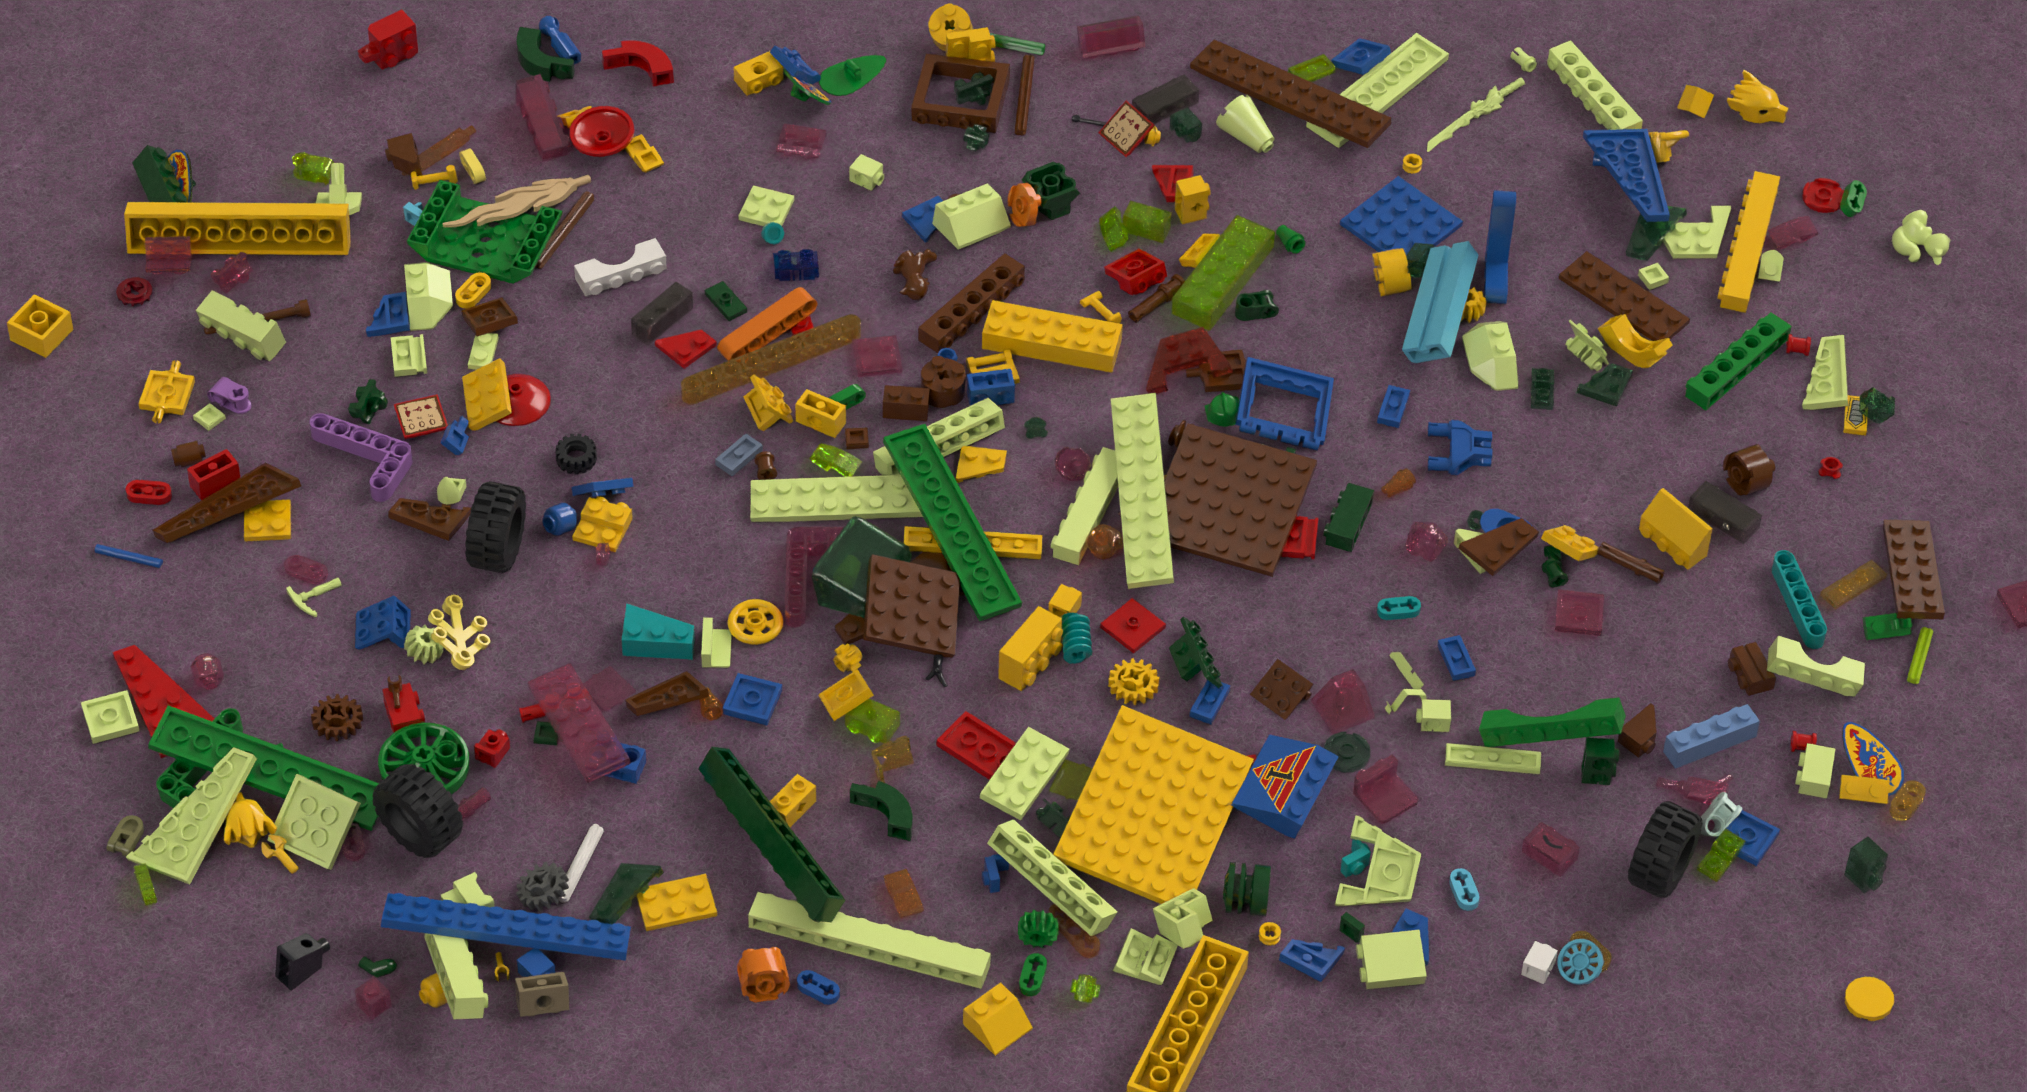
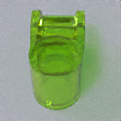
(313, 169)

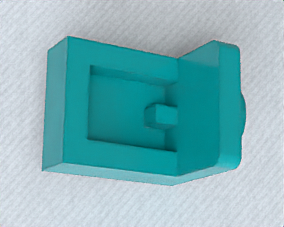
(1357, 860)

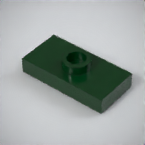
(725, 301)

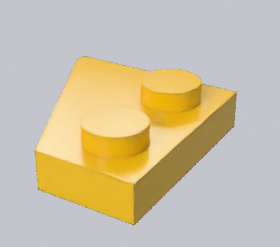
(979, 462)

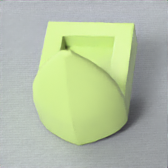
(1771, 266)
(450, 490)

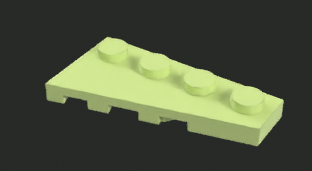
(1829, 376)

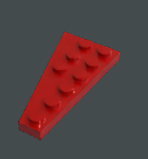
(153, 688)

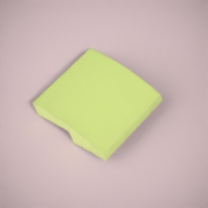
(1155, 962)

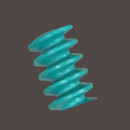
(1076, 637)

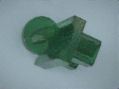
(975, 90)

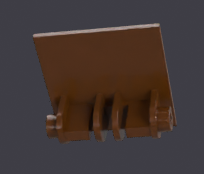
(1282, 689)

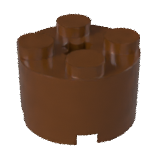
(946, 381)
(1749, 470)

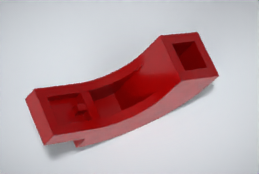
(641, 55)

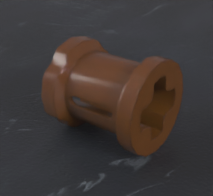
(766, 469)

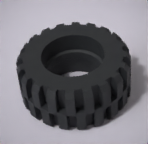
(495, 527)
(417, 810)
(1665, 849)

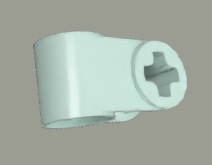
(1722, 812)

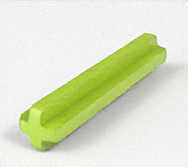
(1919, 655)

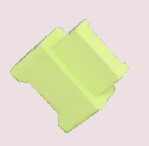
(467, 891)

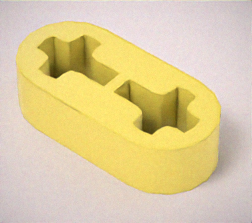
(472, 166)

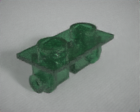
(1051, 815)

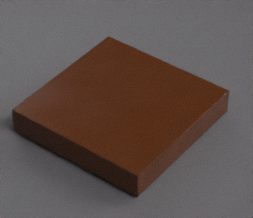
(489, 316)

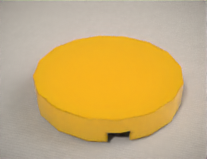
(1869, 998)

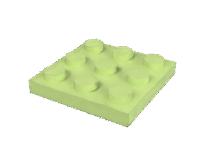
(315, 821)

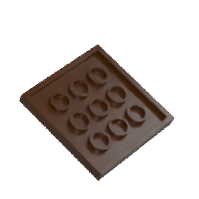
(911, 606)

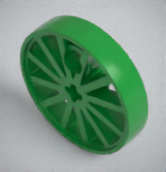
(434, 758)

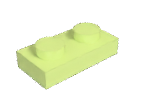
(483, 350)

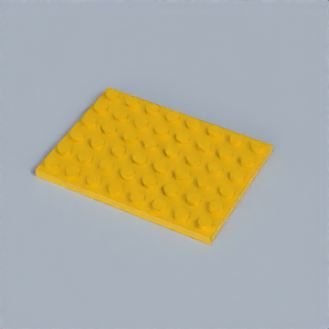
(1152, 808)

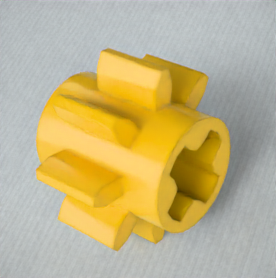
(847, 657)

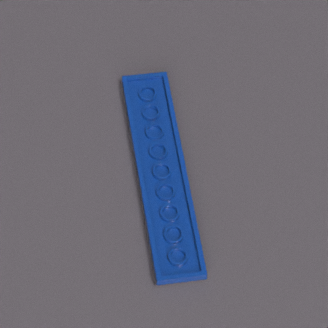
(506, 926)

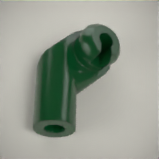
(378, 968)

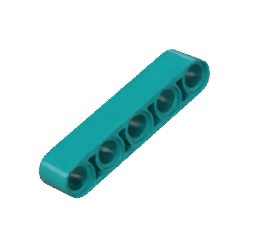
(1799, 599)

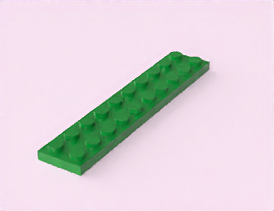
(952, 522)
(207, 743)

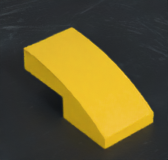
(644, 155)

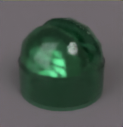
(1470, 520)

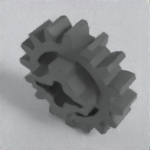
(542, 886)

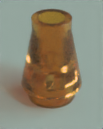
(1400, 482)
(711, 707)

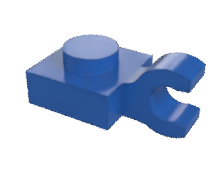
(454, 436)

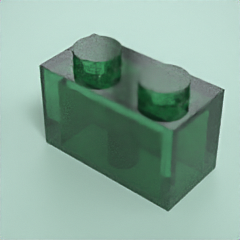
(1866, 865)

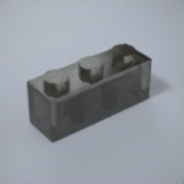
(1167, 99)
(662, 313)
(1724, 512)

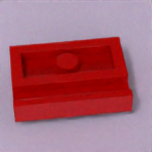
(1302, 539)

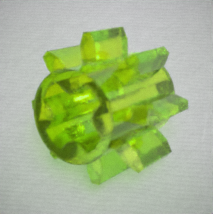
(1085, 988)

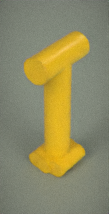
(430, 178)
(1093, 300)

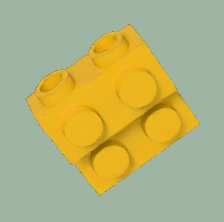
(971, 44)
(603, 523)

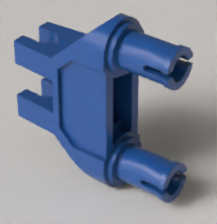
(1467, 447)

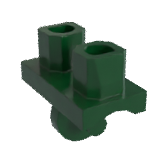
(369, 402)

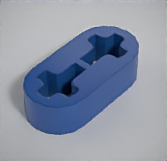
(818, 986)

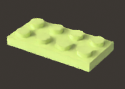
(1024, 773)

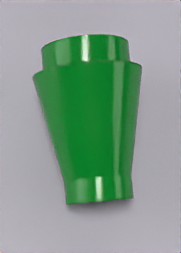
(1291, 239)

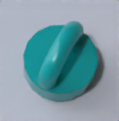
(772, 233)

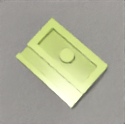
(408, 355)

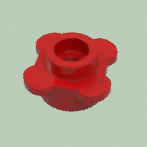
(1830, 462)

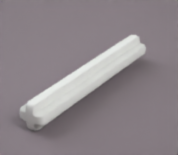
(582, 859)

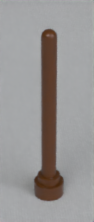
(299, 309)

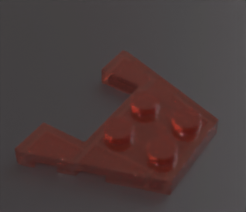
(1184, 352)

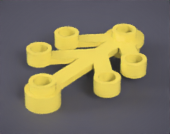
(461, 657)

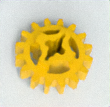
(1132, 681)

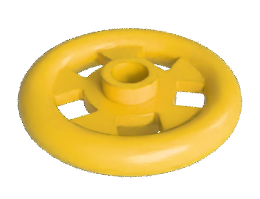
(764, 607)

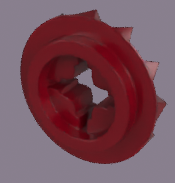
(138, 284)

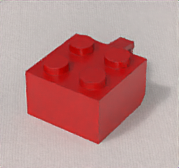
(390, 41)

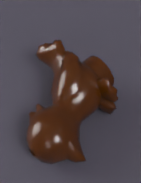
(912, 268)

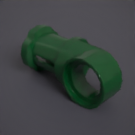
(1553, 568)

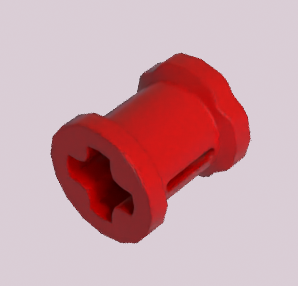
(1798, 345)
(1800, 741)

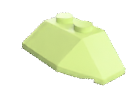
(427, 294)
(1492, 355)

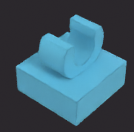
(412, 212)

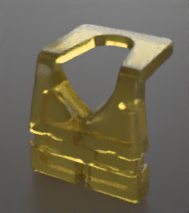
(896, 754)

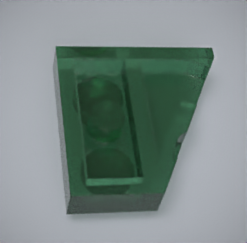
(1607, 385)

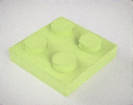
(766, 206)
(110, 716)

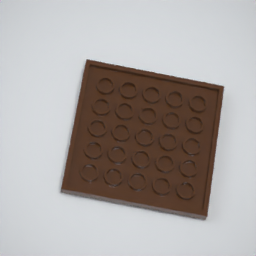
(1234, 498)

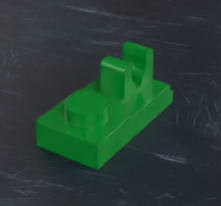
(1886, 626)

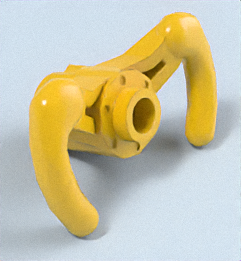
(1662, 143)

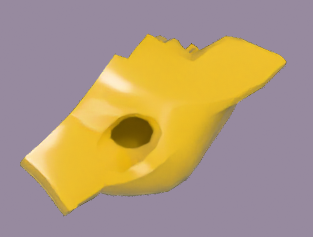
(1753, 97)
(247, 822)

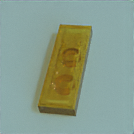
(1853, 584)

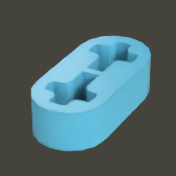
(1459, 890)

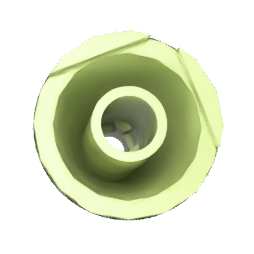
(1246, 124)

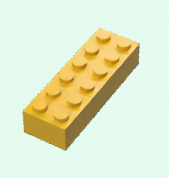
(1052, 336)

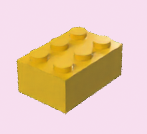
(1030, 649)

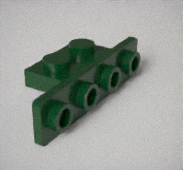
(1192, 655)

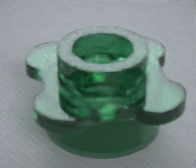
(1033, 423)

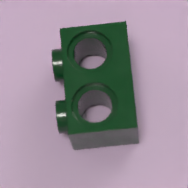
(1599, 761)

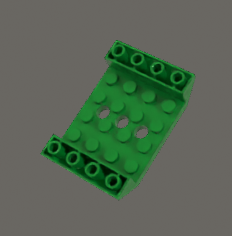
(507, 257)

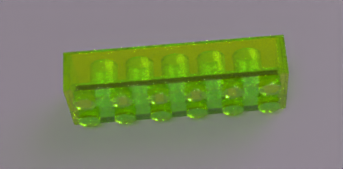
(1223, 272)

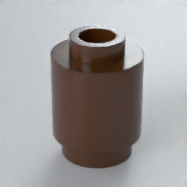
(188, 454)

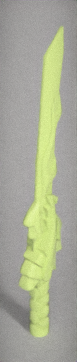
(1482, 107)

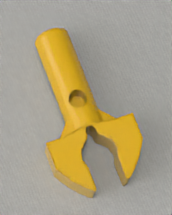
(279, 853)

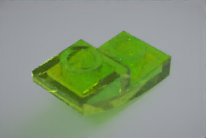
(1112, 229)
(840, 460)
(1721, 855)

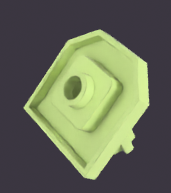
(338, 192)

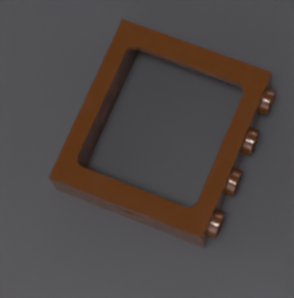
(958, 116)

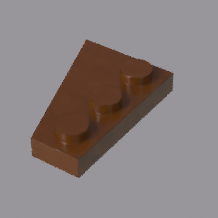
(667, 694)

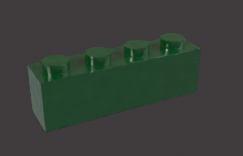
(157, 176)

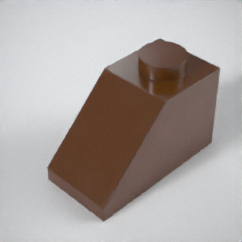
(404, 154)
(1640, 732)

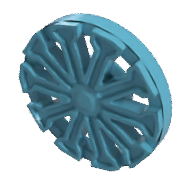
(1580, 961)

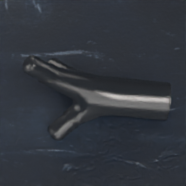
(937, 670)

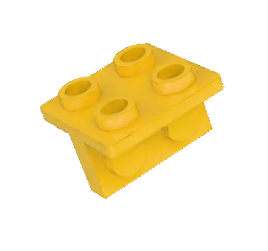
(766, 404)

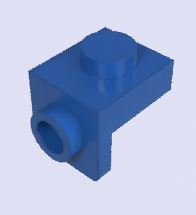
(990, 875)

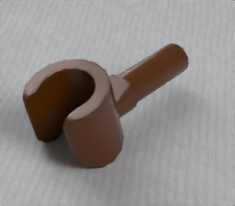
(395, 688)

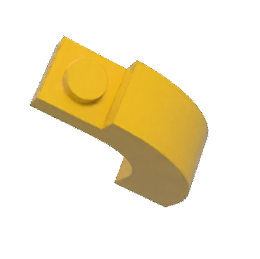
(1630, 345)

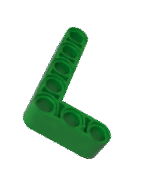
(181, 783)

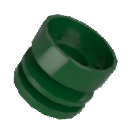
(1247, 889)

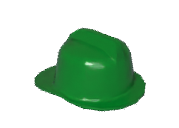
(1222, 410)

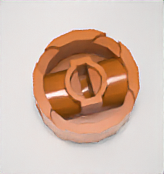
(763, 974)

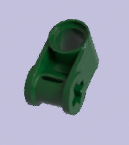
(1255, 305)

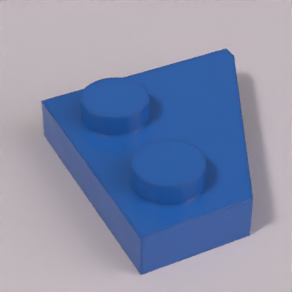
(1311, 958)

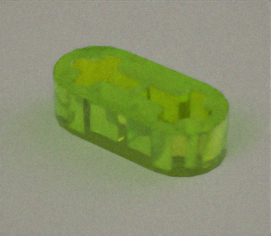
(145, 884)

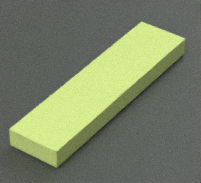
(1493, 758)

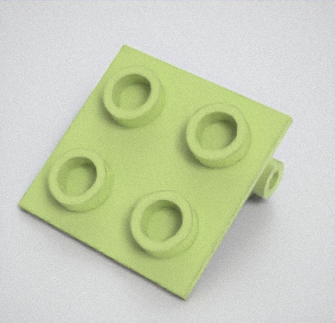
(1589, 348)

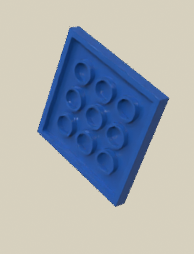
(1399, 218)

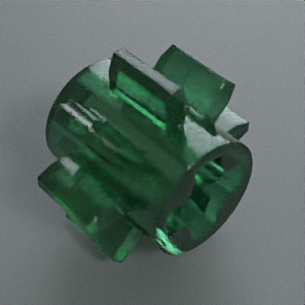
(976, 137)

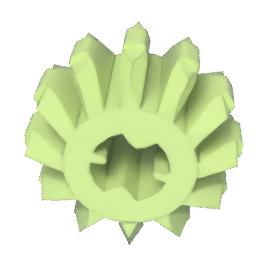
(421, 646)

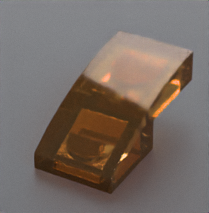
(903, 893)

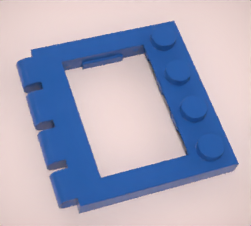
(1291, 380)

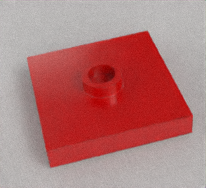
(1132, 625)

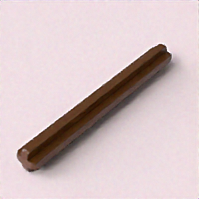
(1024, 95)
(565, 227)

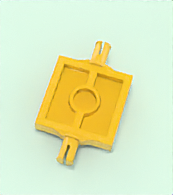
(166, 392)

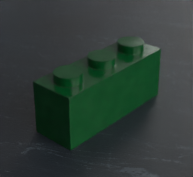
(1348, 517)

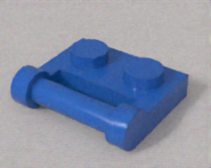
(795, 65)

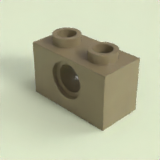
(551, 987)

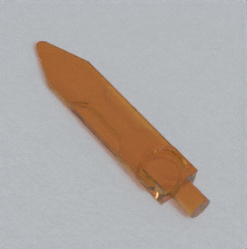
(445, 147)

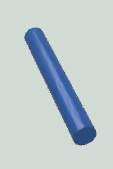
(129, 556)

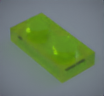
(1313, 68)

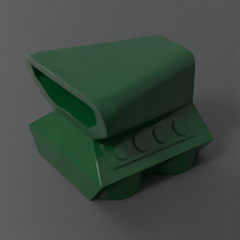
(1054, 188)

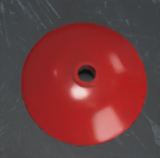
(601, 131)
(528, 400)

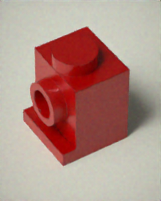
(492, 747)

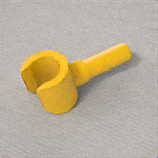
(500, 966)

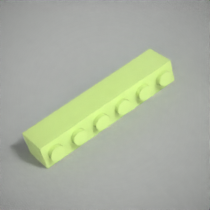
(1088, 508)
(457, 976)

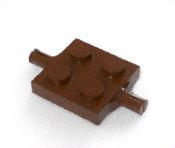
(1226, 382)

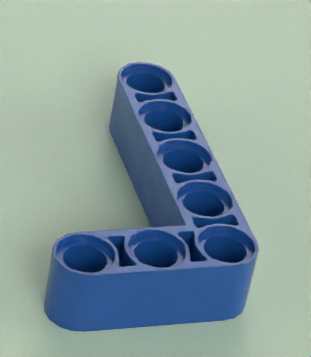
(1499, 246)

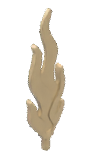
(519, 200)

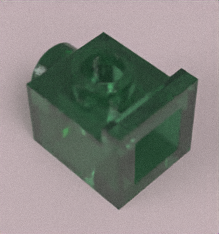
(1186, 125)
(1417, 258)
(1876, 405)

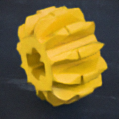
(1474, 305)

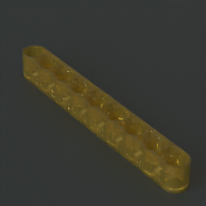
(770, 359)

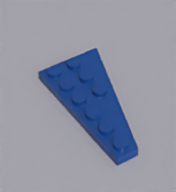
(1633, 166)

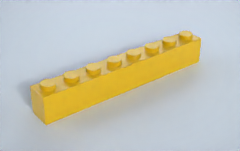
(1749, 241)

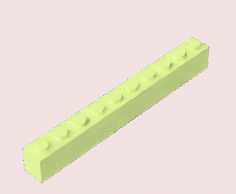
(872, 941)

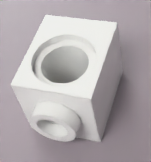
(1539, 961)

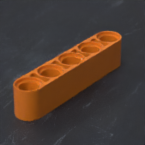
(768, 324)

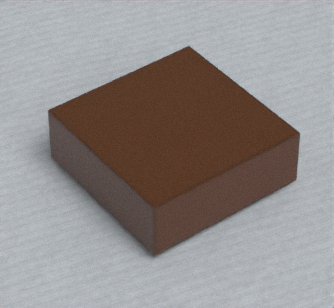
(856, 438)

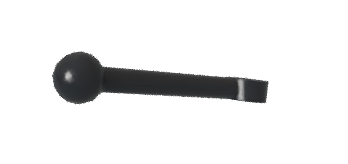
(1076, 118)

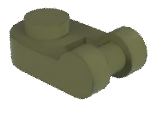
(129, 828)

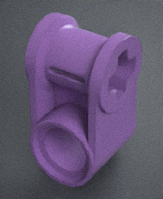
(230, 395)

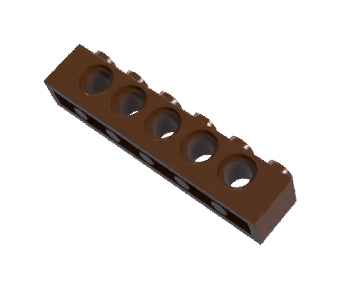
(971, 303)

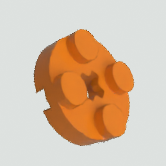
(1024, 204)

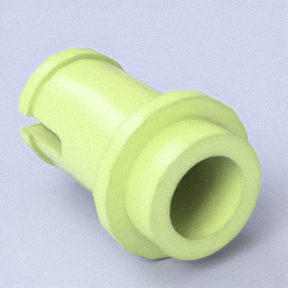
(1526, 62)

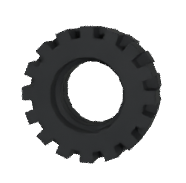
(576, 464)

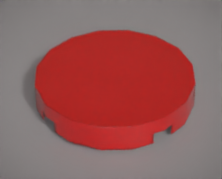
(1819, 200)

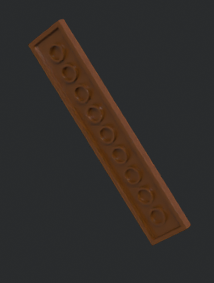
(1291, 93)

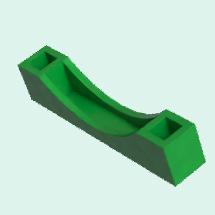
(1595, 719)

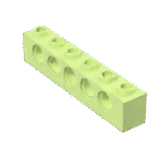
(1592, 88)
(953, 432)
(1052, 877)

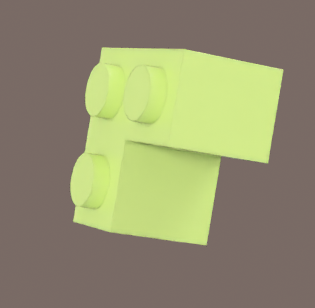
(1183, 918)

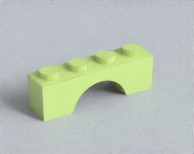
(1790, 660)

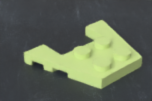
(1698, 239)
(1390, 871)

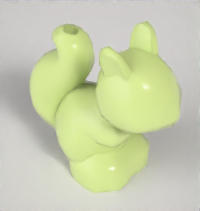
(1916, 233)

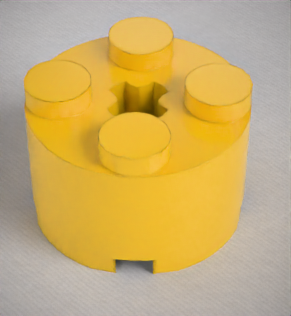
(946, 17)
(1391, 271)

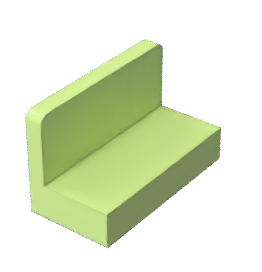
(715, 646)

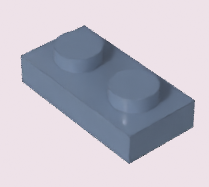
(738, 454)

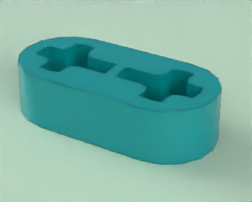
(1398, 608)

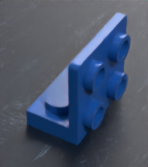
(381, 621)

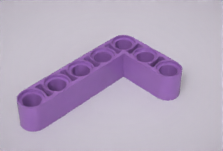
(391, 453)

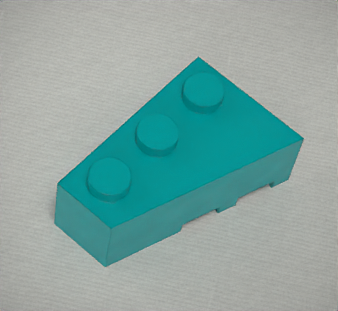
(656, 635)

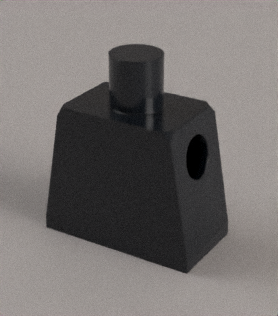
(300, 958)

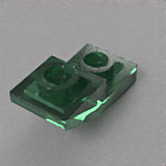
(1542, 388)

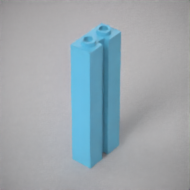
(1440, 302)

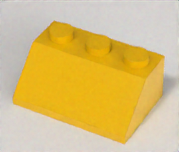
(1676, 529)

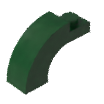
(890, 803)

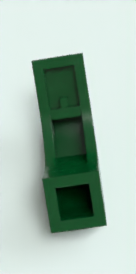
(537, 62)

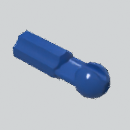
(559, 41)

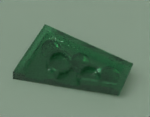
(1649, 235)
(621, 890)

